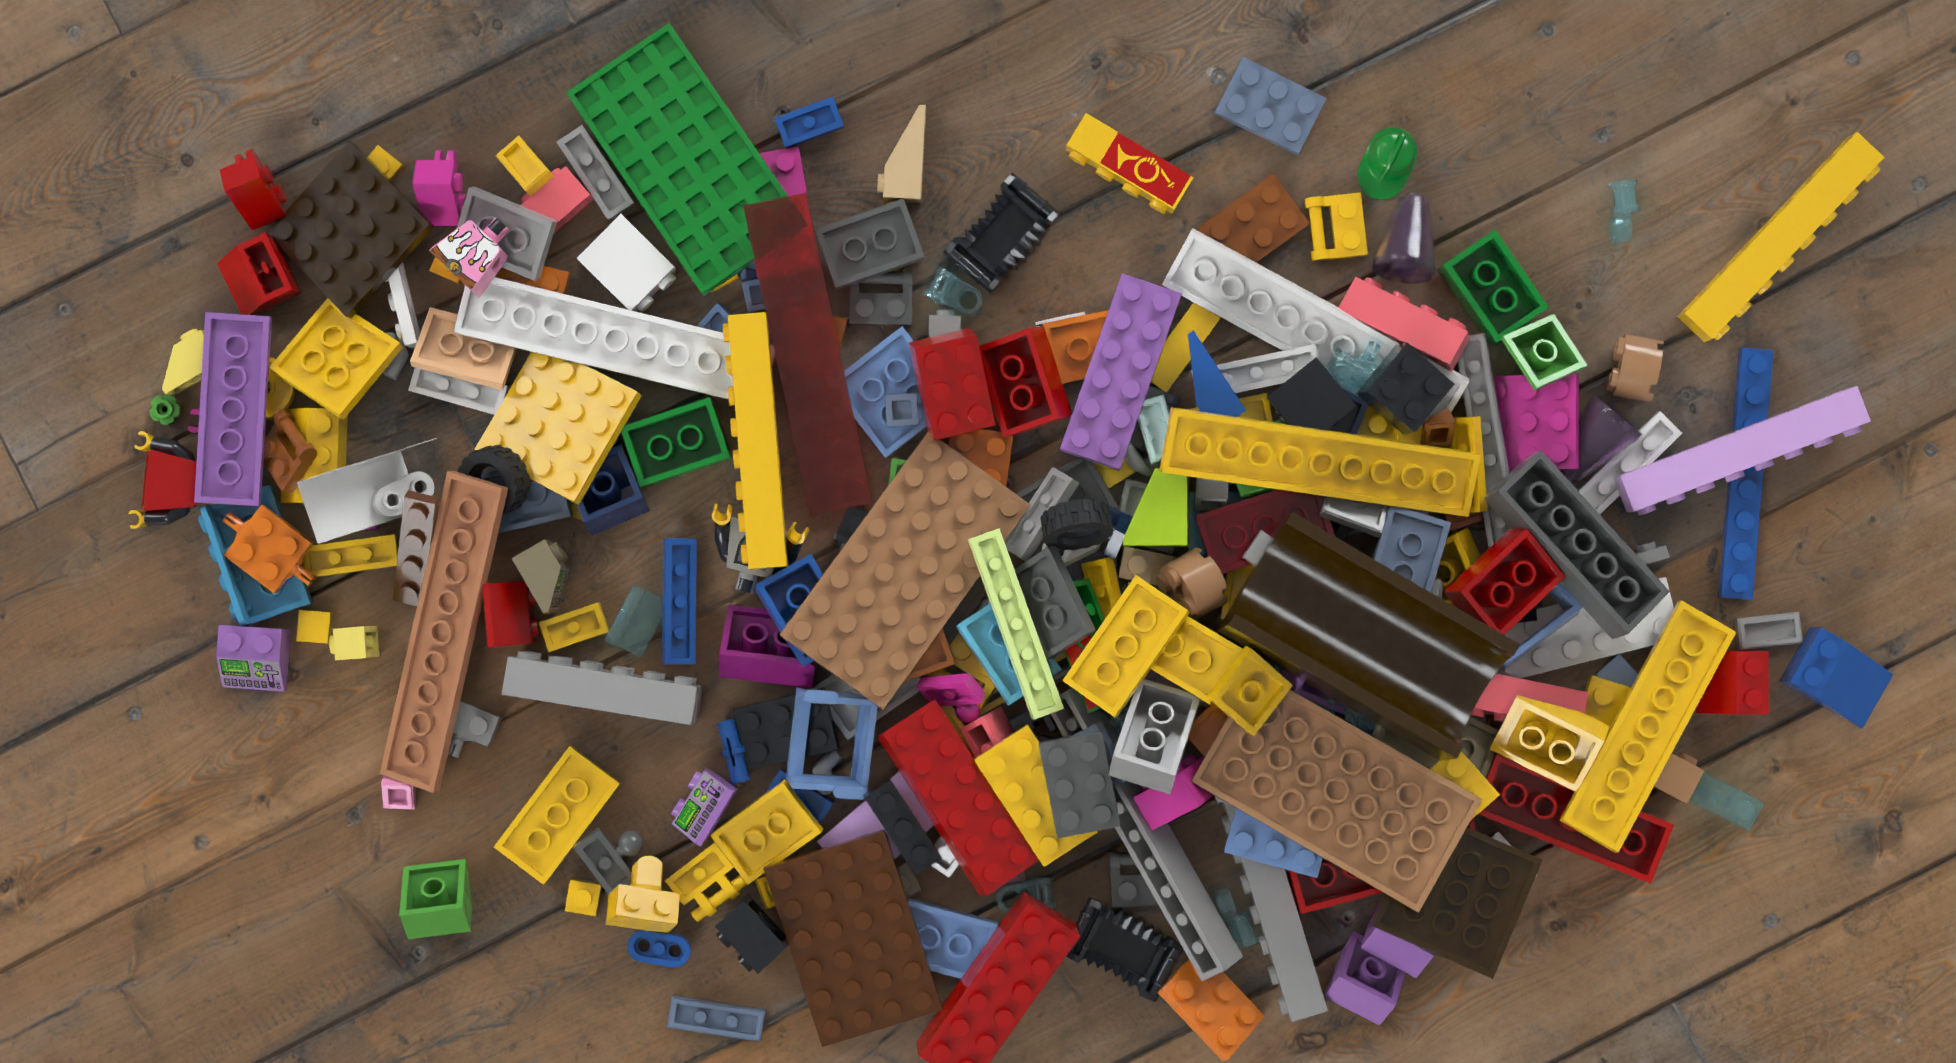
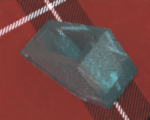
(1726, 802)

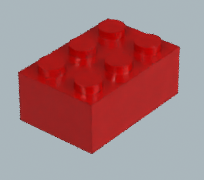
(1024, 381)
(952, 383)
(1506, 581)

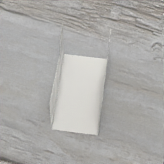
(342, 498)

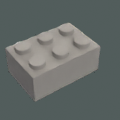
(1154, 736)

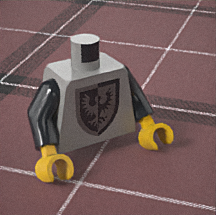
(729, 542)

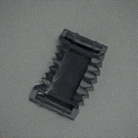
(1003, 235)
(1125, 947)

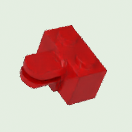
(253, 190)

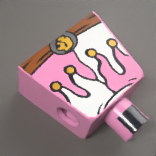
(473, 254)

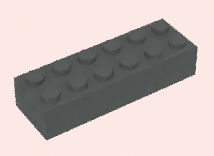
(1591, 555)

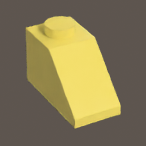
(185, 363)
(355, 643)

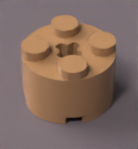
(1637, 367)
(1193, 583)

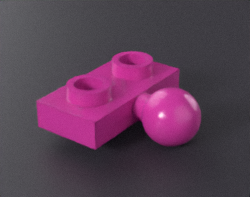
(954, 690)

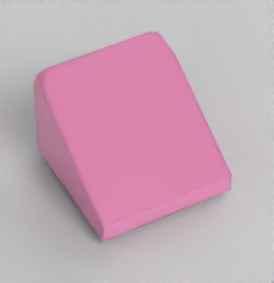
(397, 794)

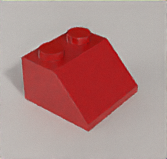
(509, 614)
(1738, 685)

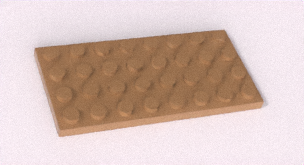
(902, 571)
(1342, 796)

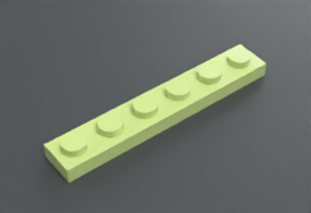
(1015, 624)

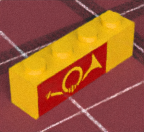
(1129, 164)

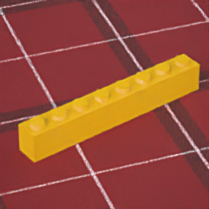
(1781, 237)
(757, 441)

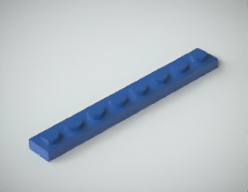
(1744, 493)

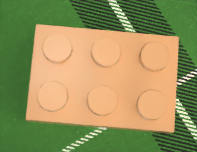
(460, 355)

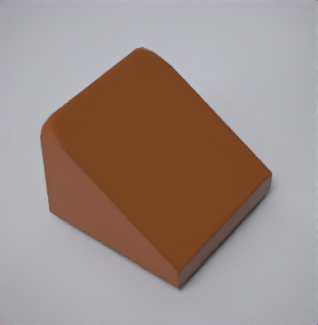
(1438, 429)

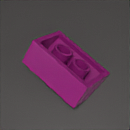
(757, 652)

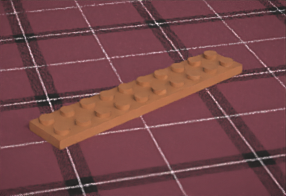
(443, 631)

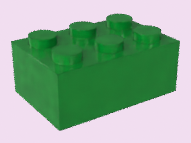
(1492, 287)
(676, 443)

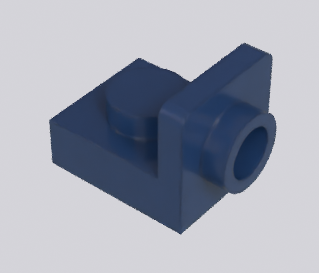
(1120, 525)

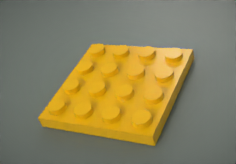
(561, 422)

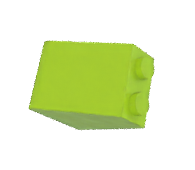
(1162, 513)

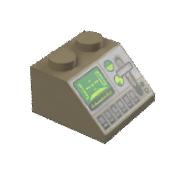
(545, 573)

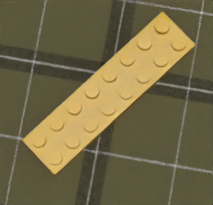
(1648, 726)

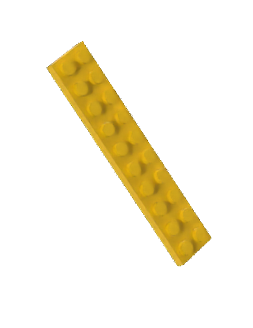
(1319, 462)

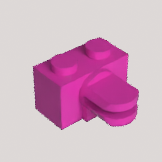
(439, 188)

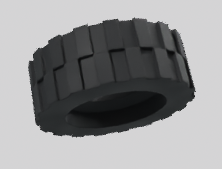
(508, 464)
(1077, 524)

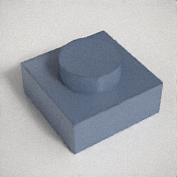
(901, 410)

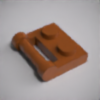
(281, 458)

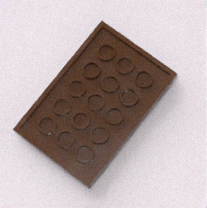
(853, 938)

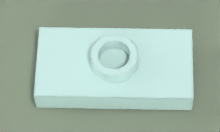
(1153, 426)

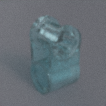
(952, 293)
(1032, 887)

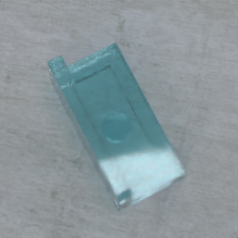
(636, 621)

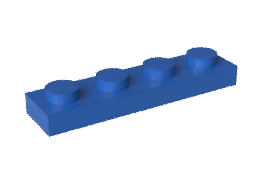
(679, 601)

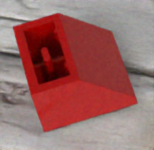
(258, 275)

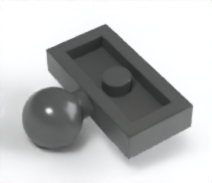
(607, 861)

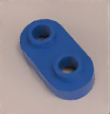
(659, 949)

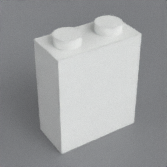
(628, 265)

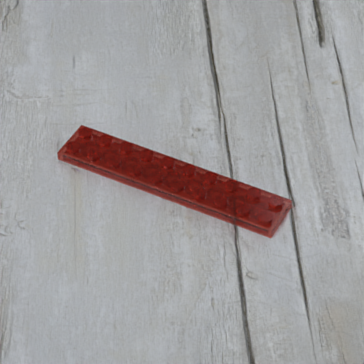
(808, 353)

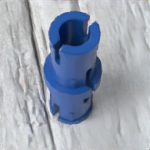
(733, 751)

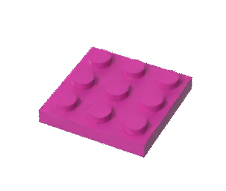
(1540, 419)

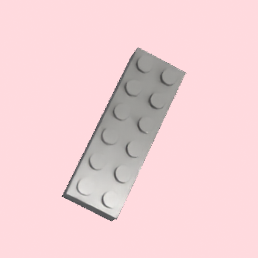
(602, 689)

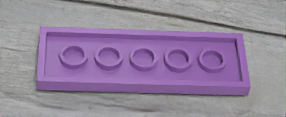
(1120, 372)
(233, 409)

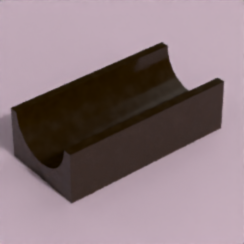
(1366, 636)

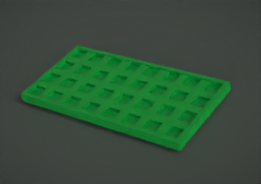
(679, 153)

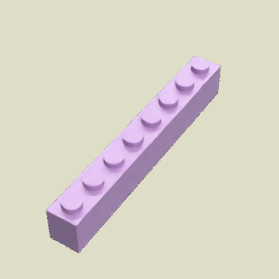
(1742, 449)

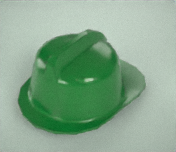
(1387, 163)

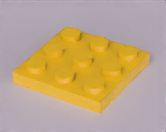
(335, 358)

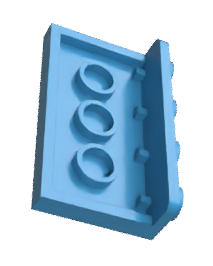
(248, 597)

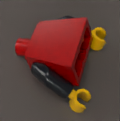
(167, 482)

